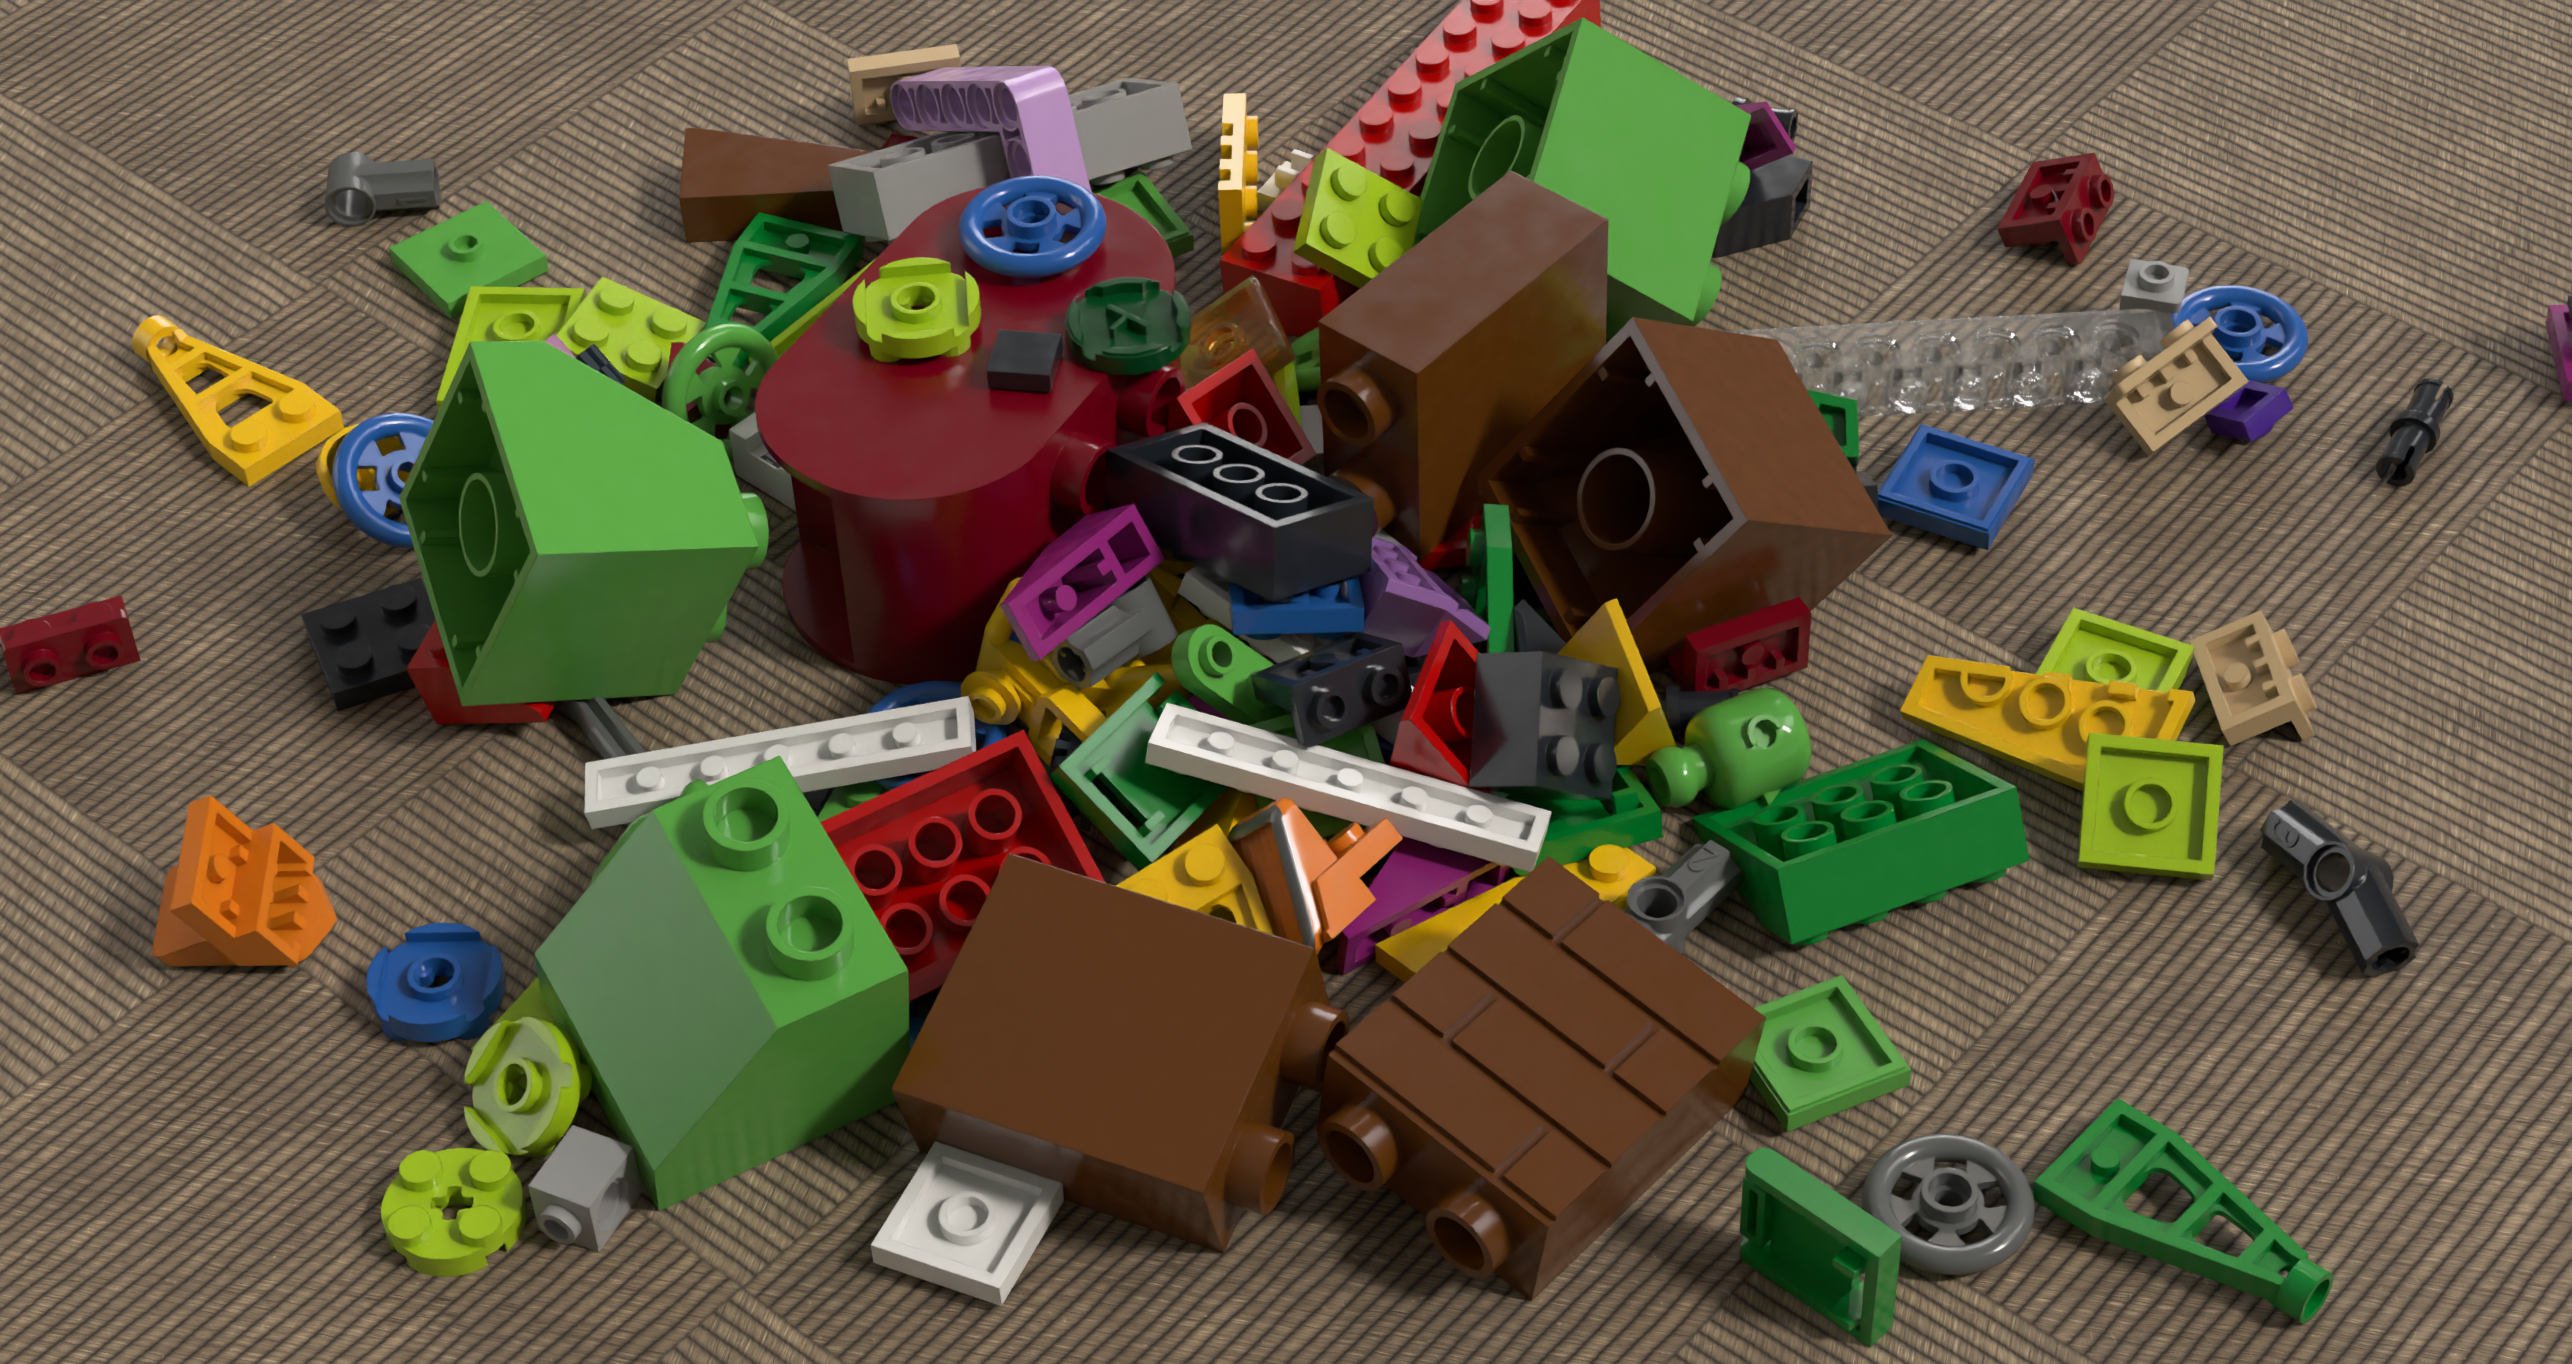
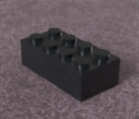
(1242, 511)

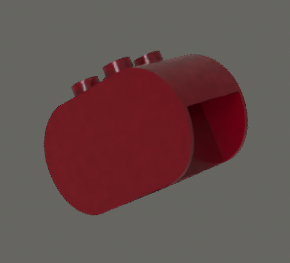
(924, 481)

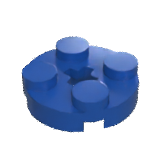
(440, 1013)

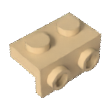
(2175, 387)

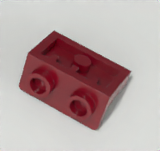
(2059, 202)
(68, 645)
(1745, 649)

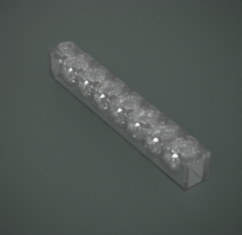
(1972, 360)

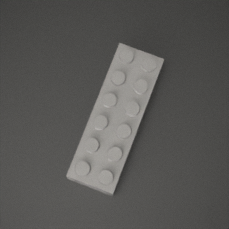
(1116, 127)

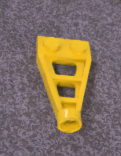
(259, 443)
(1203, 878)

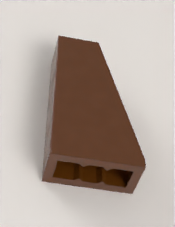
(738, 175)

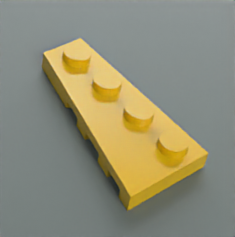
(1237, 170)
(2036, 717)
(1607, 870)

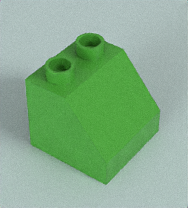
(1614, 138)
(572, 531)
(728, 985)

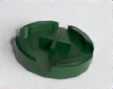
(1128, 326)

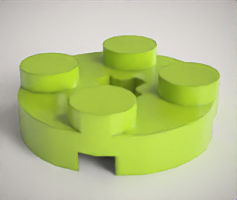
(897, 331)
(553, 1090)
(449, 1177)

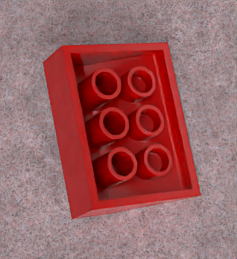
(939, 843)

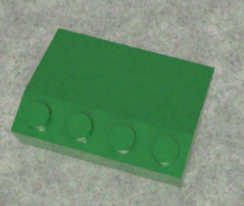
(1869, 840)

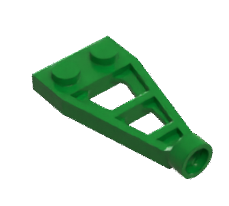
(786, 248)
(1491, 579)
(2120, 1154)

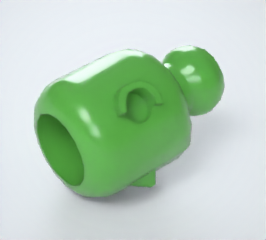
(1734, 752)

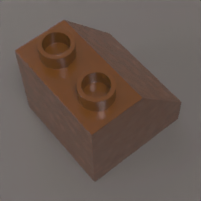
(1683, 486)

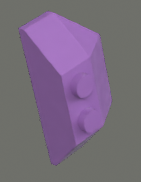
(1411, 602)

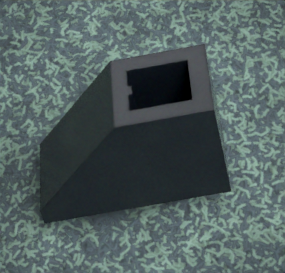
(1771, 208)

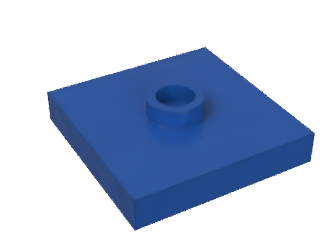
(1954, 486)

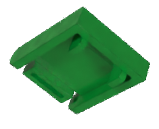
(1155, 795)
(1583, 825)
(1819, 1246)

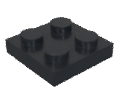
(370, 641)

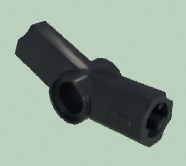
(2360, 903)

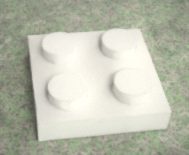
(967, 1223)

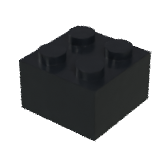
(1544, 726)

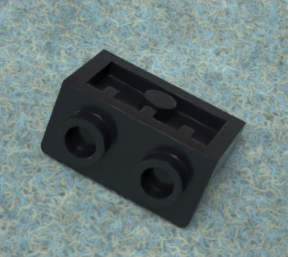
(1337, 686)

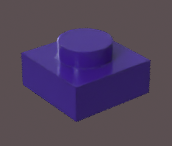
(2250, 411)

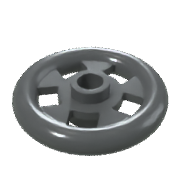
(1936, 1189)

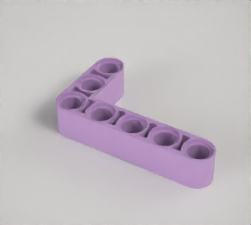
(1019, 102)

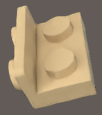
(874, 75)
(2251, 679)

